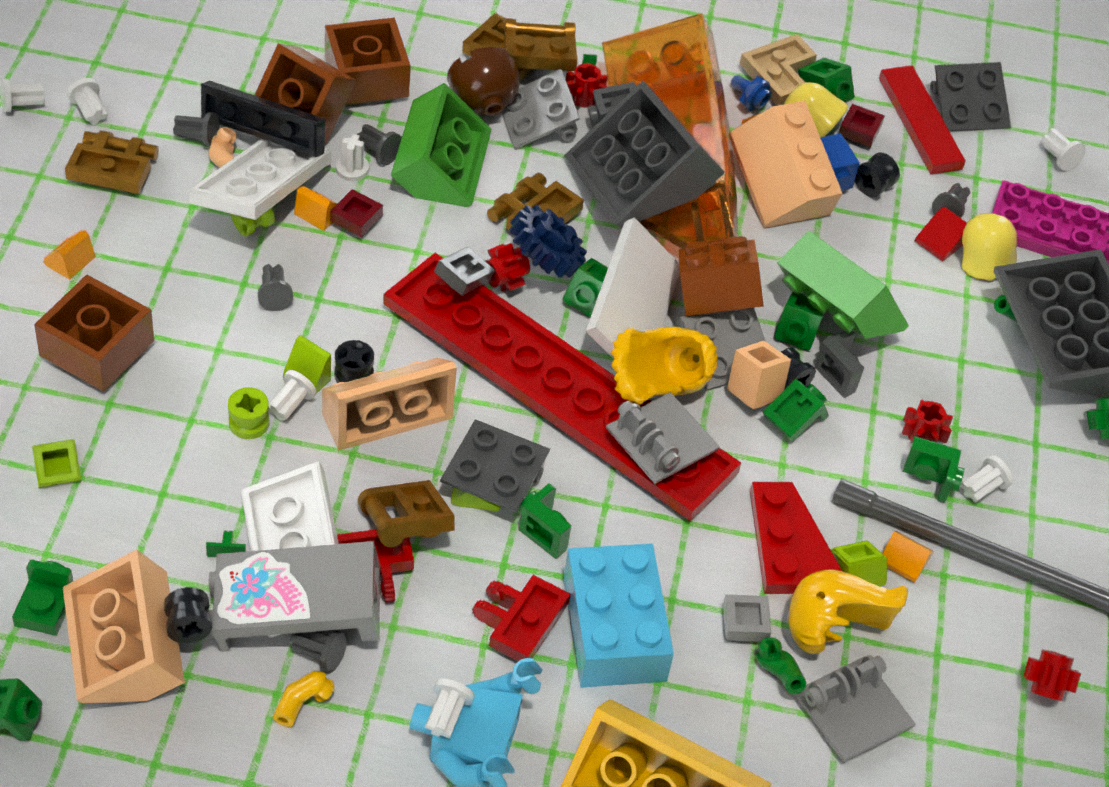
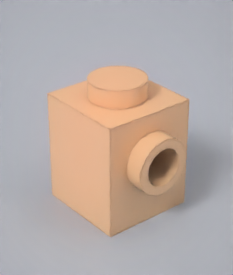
(758, 374)

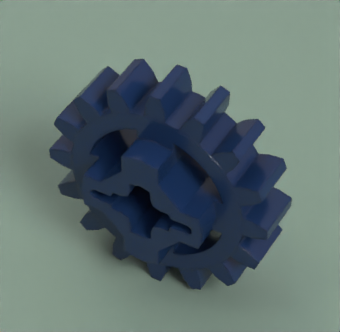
(548, 241)

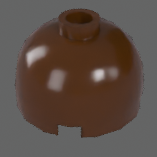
(486, 80)

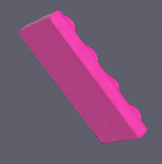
(1051, 223)

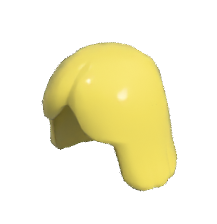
(822, 104)
(987, 243)

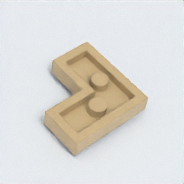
(779, 64)

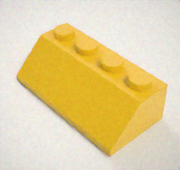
(637, 752)

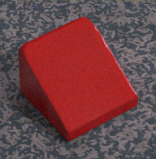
(942, 234)

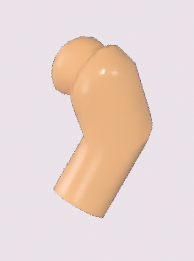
(222, 146)

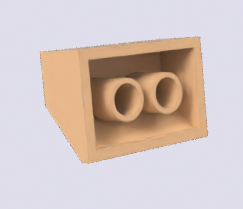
(786, 165)
(389, 402)
(121, 632)

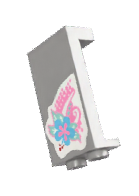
(296, 591)

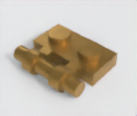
(111, 161)
(532, 189)

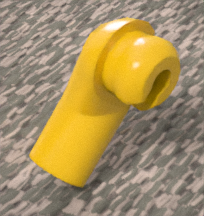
(299, 691)

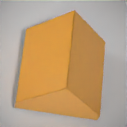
(313, 207)
(71, 255)
(906, 556)

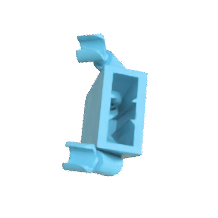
(484, 729)

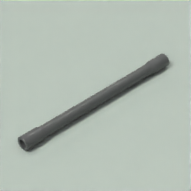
(870, 503)

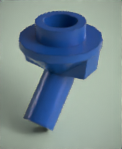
(755, 93)

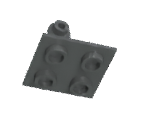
(972, 96)
(495, 465)

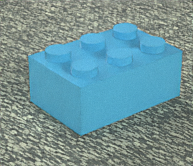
(617, 615)

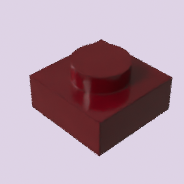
(861, 125)
(356, 213)

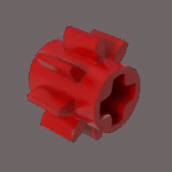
(583, 82)
(508, 266)
(927, 422)
(1052, 675)

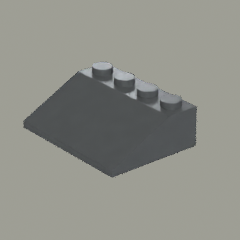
(642, 159)
(1064, 317)

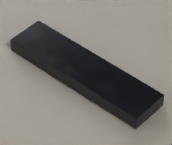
(264, 118)

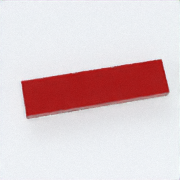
(922, 120)

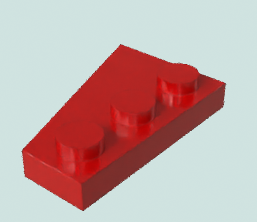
(786, 537)

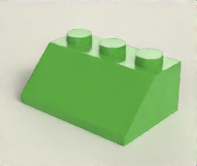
(441, 149)
(841, 288)

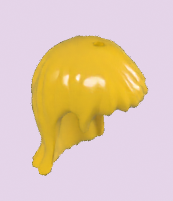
(662, 362)
(836, 599)

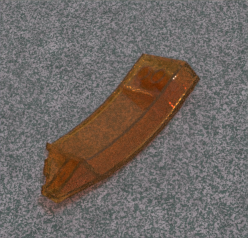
(684, 71)

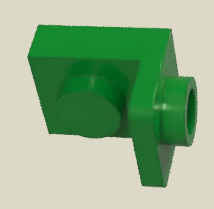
(831, 75)
(585, 286)
(799, 322)
(796, 409)
(935, 463)
(542, 524)
(42, 601)
(18, 708)

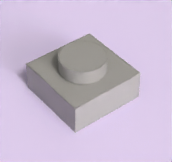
(746, 617)

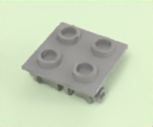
(542, 109)
(729, 332)
(661, 436)
(855, 707)

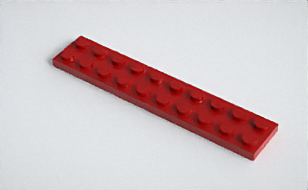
(545, 377)

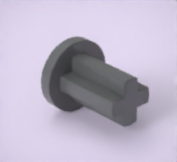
(197, 127)
(383, 144)
(952, 200)
(274, 292)
(318, 645)

